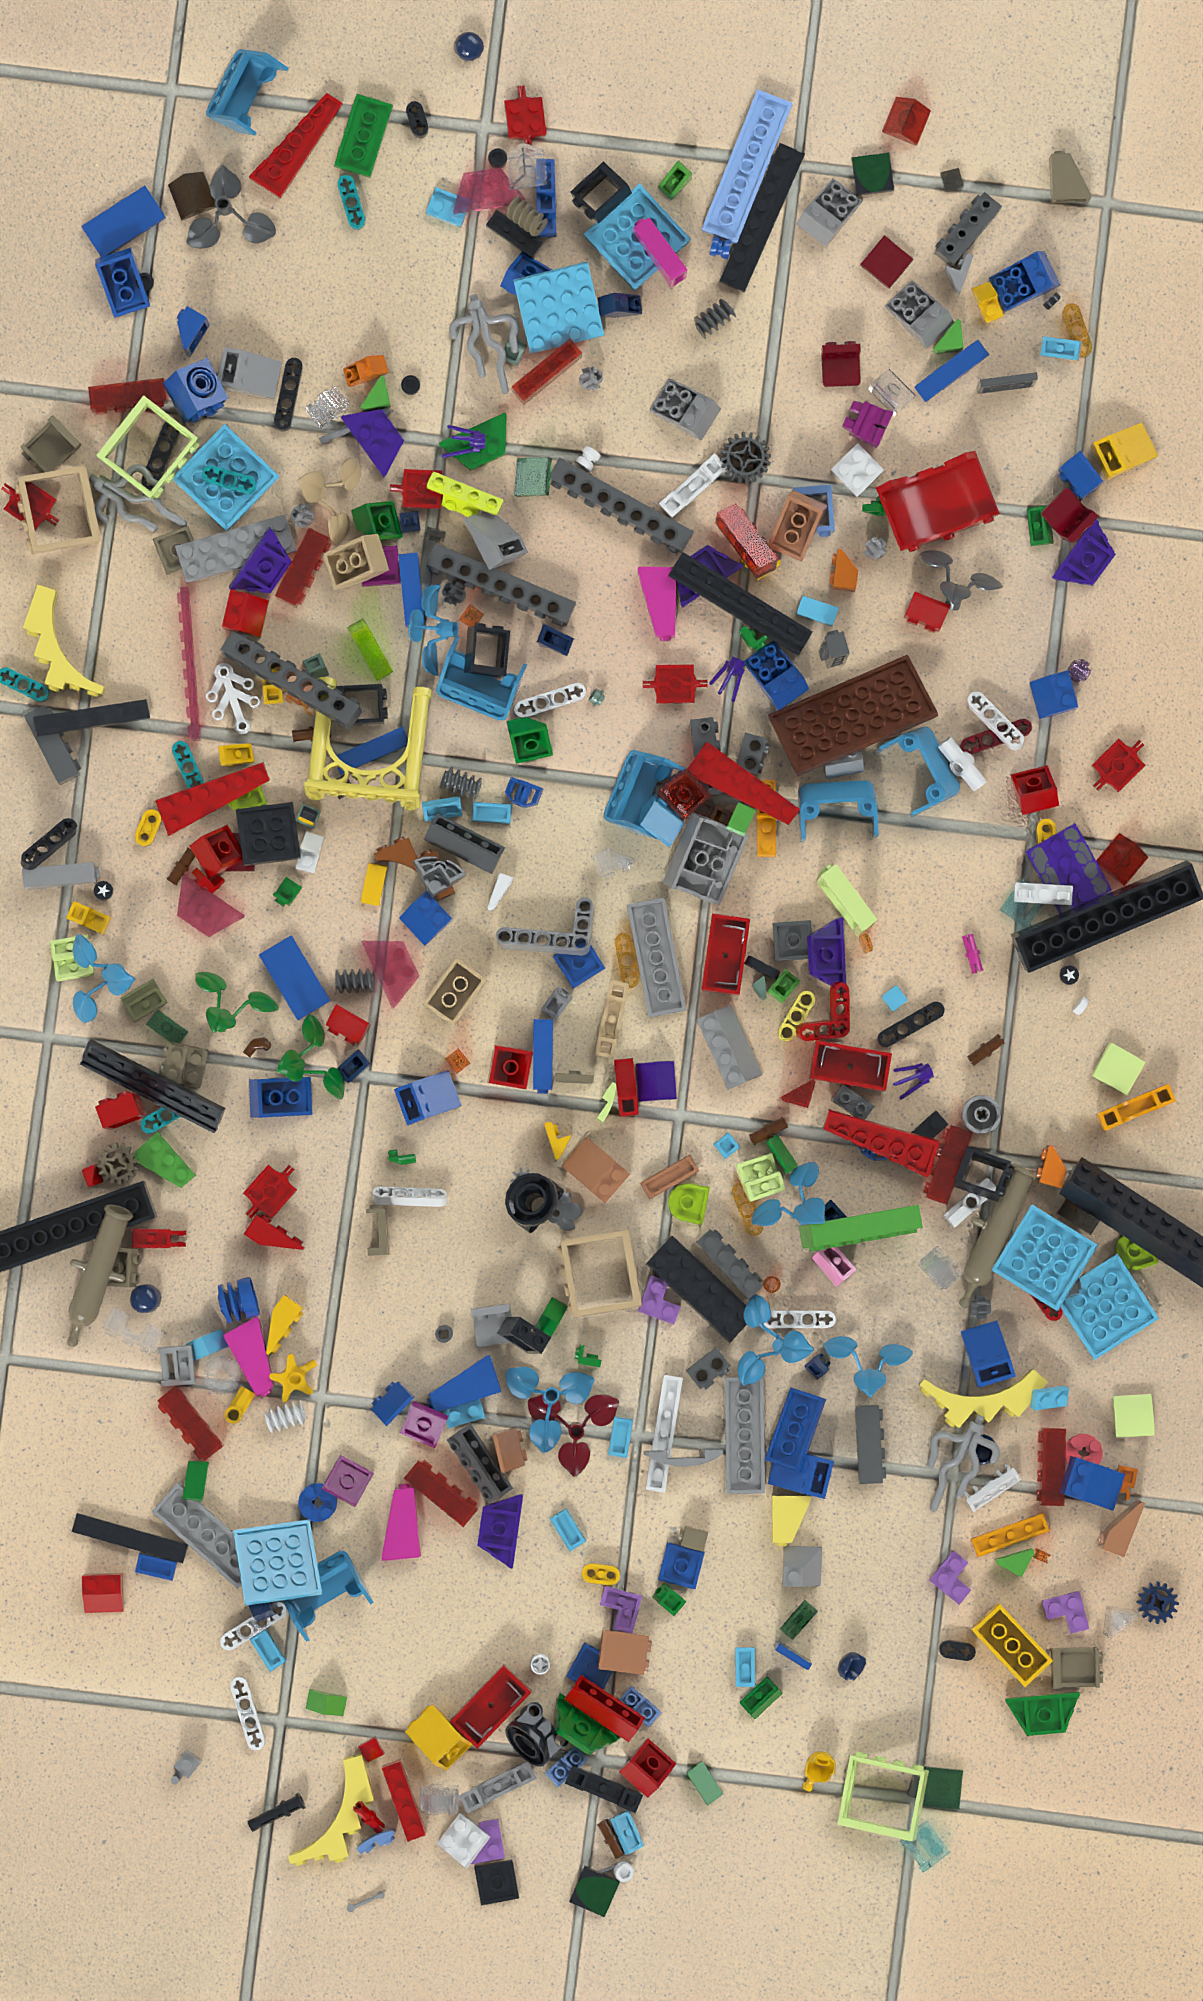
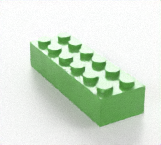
(861, 1228)

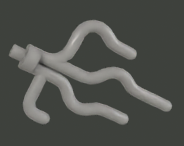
(480, 318)
(111, 489)
(969, 1438)

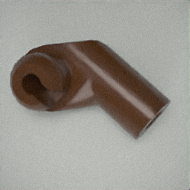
(257, 1043)

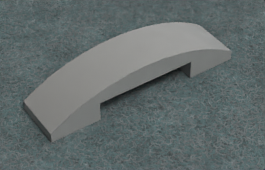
(706, 1455)
(497, 1786)

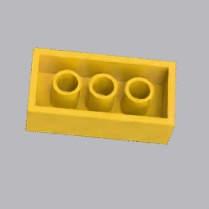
(1011, 1644)

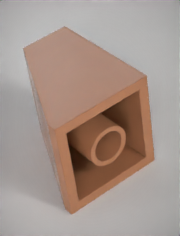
(624, 1652)

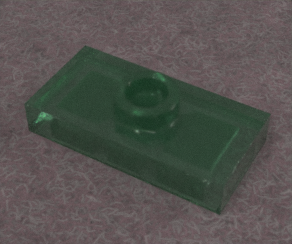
(166, 1027)
(798, 1619)

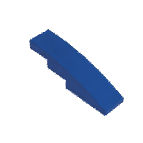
(547, 200)
(951, 370)

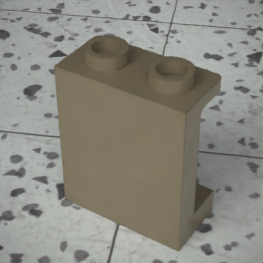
(50, 446)
(383, 1248)
(1076, 1667)

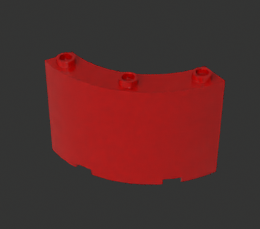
(938, 502)

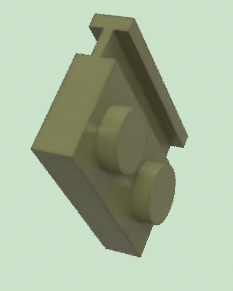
(144, 1000)

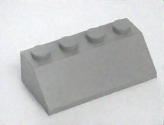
(729, 1047)

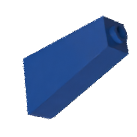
(410, 584)
(542, 1055)
(471, 1384)

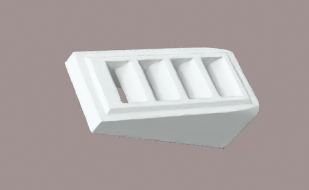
(502, 884)

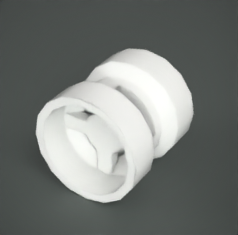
(588, 458)
(542, 1665)

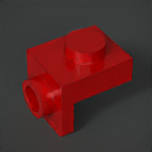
(210, 884)

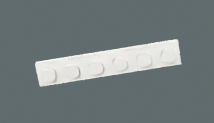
(664, 1431)

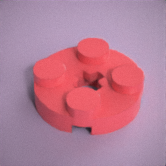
(1086, 1441)

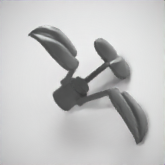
(224, 186)
(953, 592)

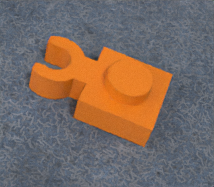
(1129, 1479)

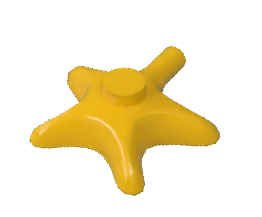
(293, 1377)

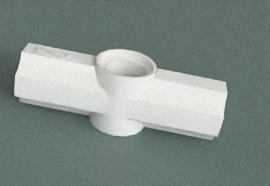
(962, 763)
(961, 1210)

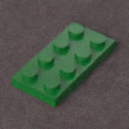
(363, 135)

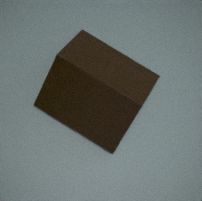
(191, 194)

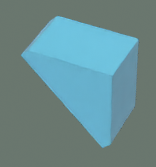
(208, 1344)

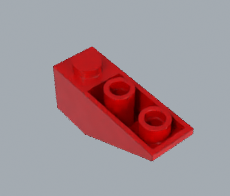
(626, 1087)
(268, 1235)

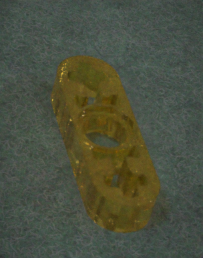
(1067, 318)
(628, 946)
(743, 1216)

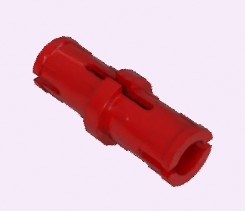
(368, 1817)

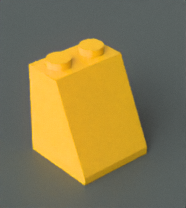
(438, 1737)

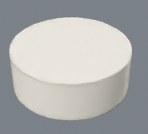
(1080, 1005)
(623, 1871)

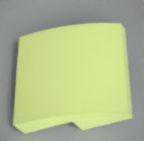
(64, 962)
(1118, 1068)
(609, 1098)
(760, 1177)
(1133, 1415)

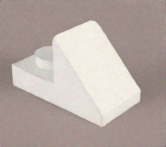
(310, 852)

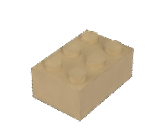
(356, 562)
(455, 992)

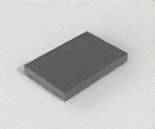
(1007, 383)

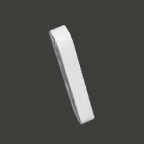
(549, 697)
(996, 720)
(429, 1196)
(798, 1319)
(255, 1628)
(245, 1713)

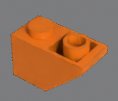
(366, 370)
(845, 573)
(1052, 1169)

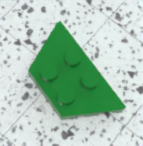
(494, 443)
(1043, 1712)
(580, 1728)

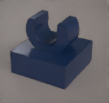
(410, 522)
(817, 1366)

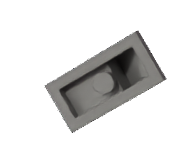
(956, 276)

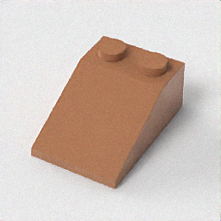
(797, 525)
(595, 1170)
(509, 1449)
(1120, 1531)

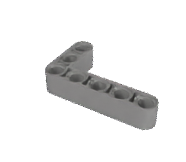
(553, 937)

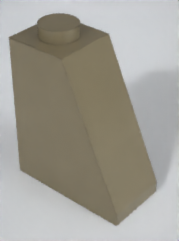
(1066, 180)

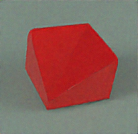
(92, 1175)
(371, 1749)

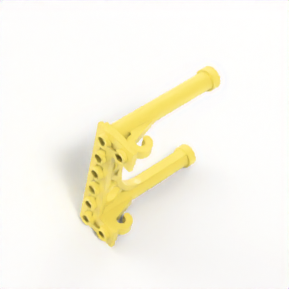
(410, 799)

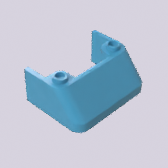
(239, 88)
(475, 691)
(946, 781)
(635, 788)
(813, 794)
(336, 1576)

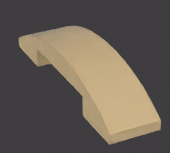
(611, 1019)

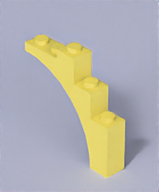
(41, 622)
(959, 1407)
(333, 1840)

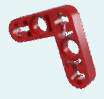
(835, 1019)

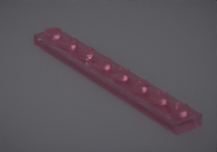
(189, 672)

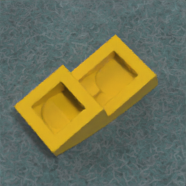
(271, 693)
(373, 884)
(88, 917)

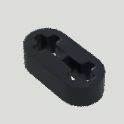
(421, 117)
(761, 967)
(957, 1645)

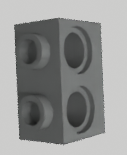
(748, 754)
(852, 1102)
(705, 1364)

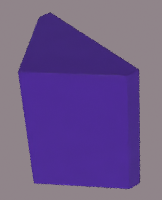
(656, 1081)

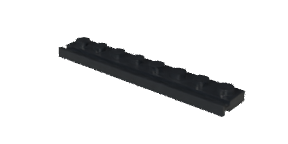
(762, 217)
(740, 603)
(152, 1086)

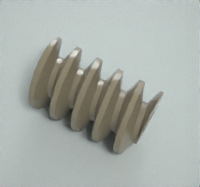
(526, 217)

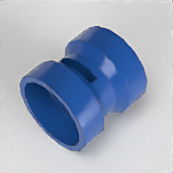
(720, 248)

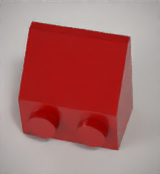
(926, 612)
(245, 613)
(1035, 790)
(217, 851)
(347, 1024)
(510, 1067)
(102, 1592)
(647, 1768)

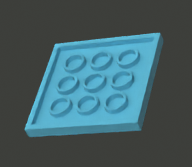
(620, 246)
(558, 307)
(230, 453)
(1044, 1257)
(1108, 1307)
(277, 1562)

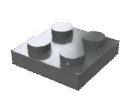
(791, 940)

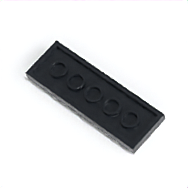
(699, 1288)

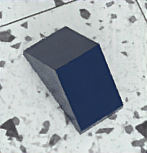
(354, 1066)

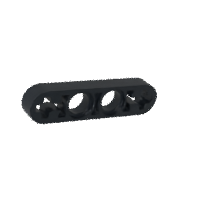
(288, 394)
(162, 455)
(50, 845)
(909, 1022)

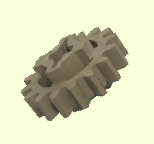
(119, 1155)

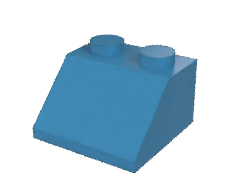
(660, 820)

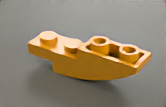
(766, 830)

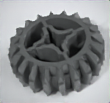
(737, 454)

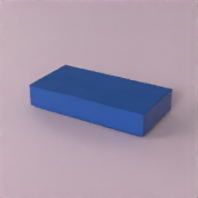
(155, 1566)

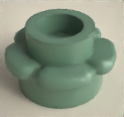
(596, 697)

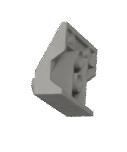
(705, 859)

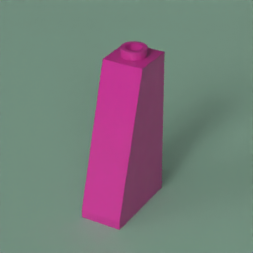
(660, 252)
(660, 599)
(250, 1352)
(402, 1528)

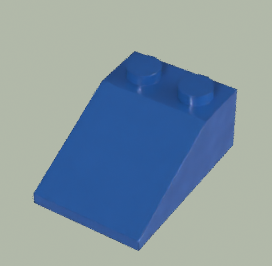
(118, 277)
(280, 1097)
(1092, 1483)

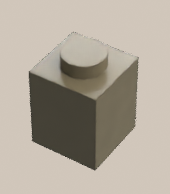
(693, 1538)

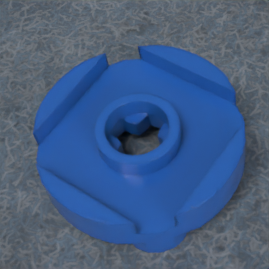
(309, 1510)

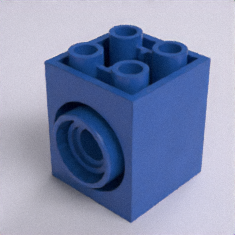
(196, 391)

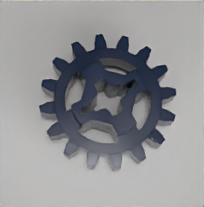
(1145, 1606)

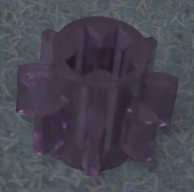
(1079, 670)

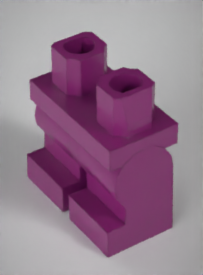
(864, 426)

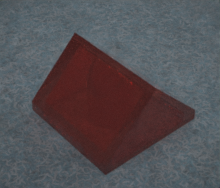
(906, 120)
(684, 793)
(1122, 859)
(800, 1096)

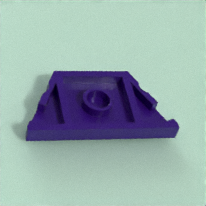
(376, 437)
(1087, 558)
(714, 560)
(263, 566)
(827, 953)
(500, 1529)

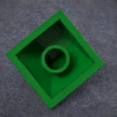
(378, 519)
(529, 739)

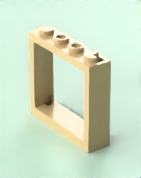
(27, 523)
(569, 1288)

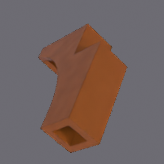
(404, 853)

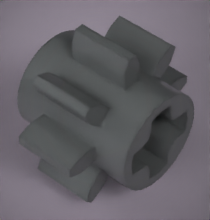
(454, 593)
(980, 1307)

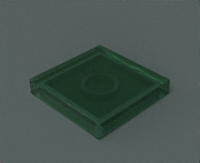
(532, 476)
(943, 1787)

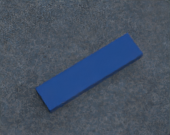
(374, 749)

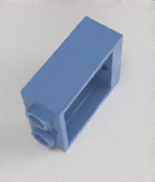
(821, 490)

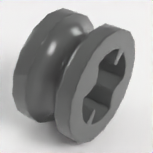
(444, 1339)

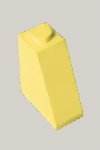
(787, 1516)

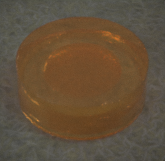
(866, 943)

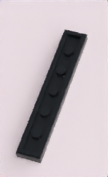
(91, 717)
(130, 1538)

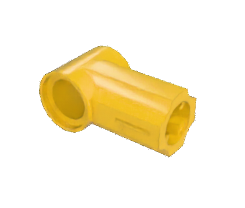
(240, 1403)

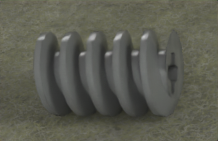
(713, 317)
(461, 783)
(354, 981)

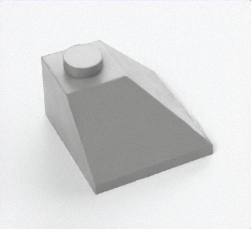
(801, 1566)

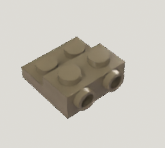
(184, 1064)
(126, 1265)

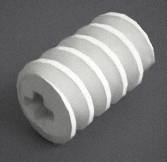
(285, 1417)

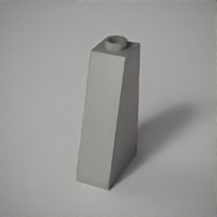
(60, 875)

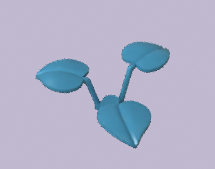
(445, 628)
(115, 977)
(809, 1212)
(792, 1348)
(870, 1379)
(575, 1386)

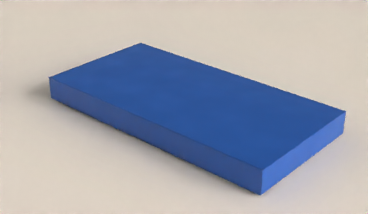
(123, 222)
(294, 977)
(795, 1429)

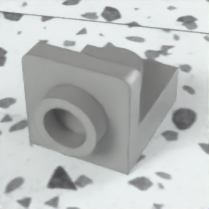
(557, 1002)

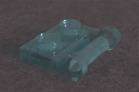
(1014, 909)
(931, 1843)

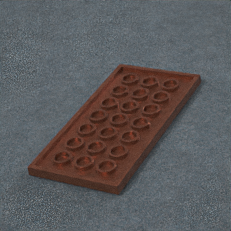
(852, 715)

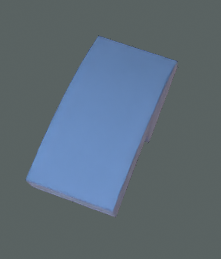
(641, 1705)
(559, 1771)
(381, 1838)

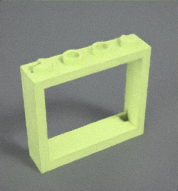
(124, 428)
(846, 899)
(882, 1829)

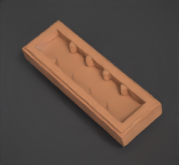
(669, 1177)

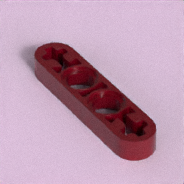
(996, 740)

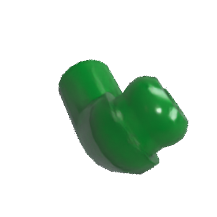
(401, 1160)

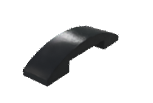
(604, 1788)

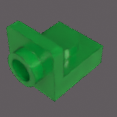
(875, 508)
(749, 637)
(287, 892)
(590, 1359)
(668, 1599)

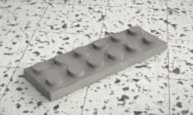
(229, 549)
(656, 957)
(744, 1437)
(201, 1532)

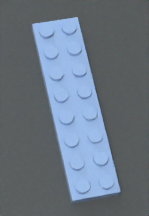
(747, 166)

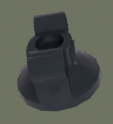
(523, 1193)
(534, 1736)

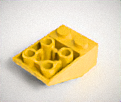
(1123, 450)

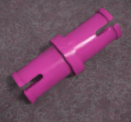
(972, 953)

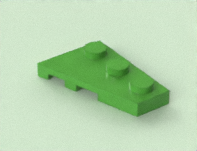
(164, 1161)

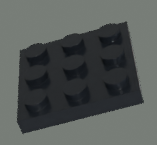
(268, 834)

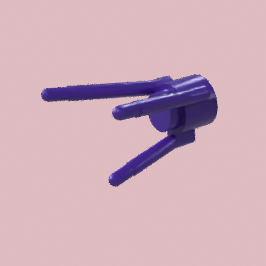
(476, 440)
(734, 667)
(922, 1073)

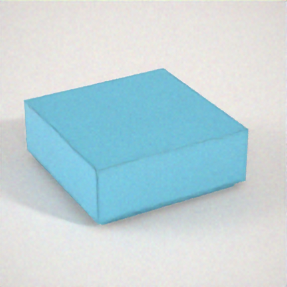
(894, 998)
(726, 1145)

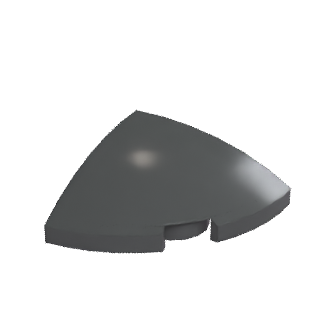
(437, 875)

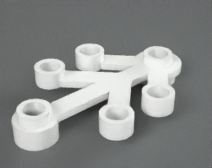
(231, 694)

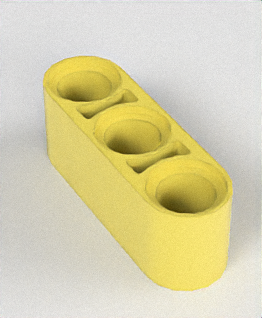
(802, 1009)

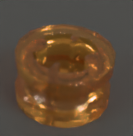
(766, 1286)
(1041, 1555)

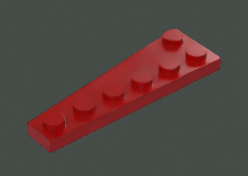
(287, 159)
(729, 777)
(198, 801)
(897, 1145)

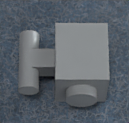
(185, 1766)

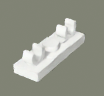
(1043, 893)
(992, 1488)

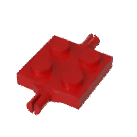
(525, 117)
(415, 490)
(39, 502)
(675, 684)
(1118, 765)
(270, 1191)

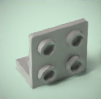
(487, 1323)

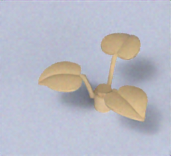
(314, 489)

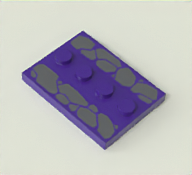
(1069, 861)

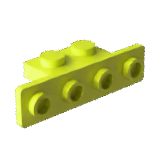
(463, 497)

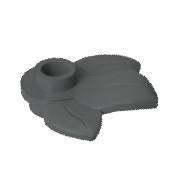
(567, 1213)

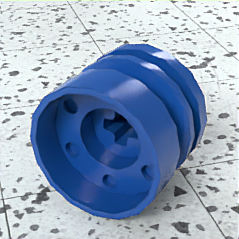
(238, 1300)

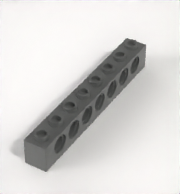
(615, 496)
(440, 554)
(345, 717)

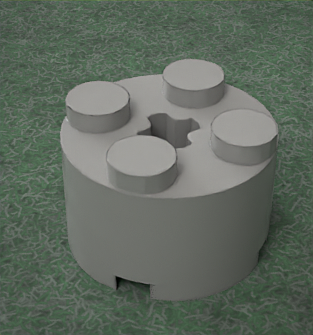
(991, 1112)

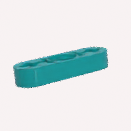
(350, 217)
(244, 478)
(38, 686)
(177, 756)
(156, 1126)

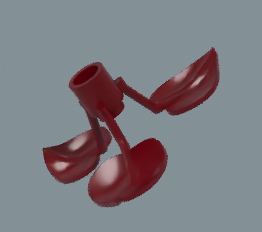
(576, 1455)

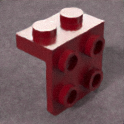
(841, 364)
(1068, 516)

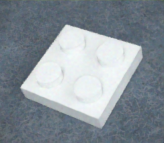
(857, 470)
(463, 1840)

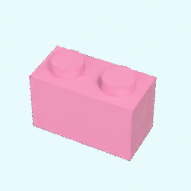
(834, 1264)

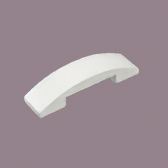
(693, 486)

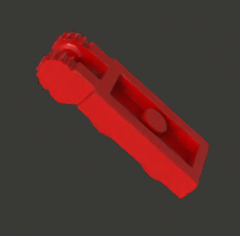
(155, 1238)

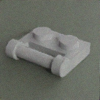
(183, 1365)

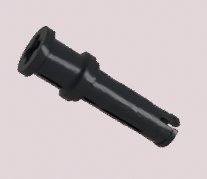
(284, 1809)

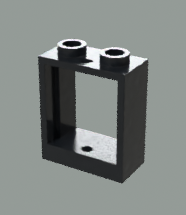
(590, 182)
(502, 651)
(382, 695)
(988, 1159)
(519, 1333)

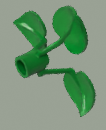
(221, 1019)
(292, 1065)

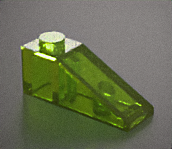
(370, 649)

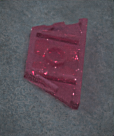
(484, 191)
(204, 910)
(392, 967)

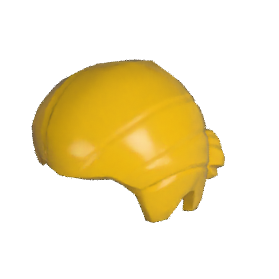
(818, 1768)

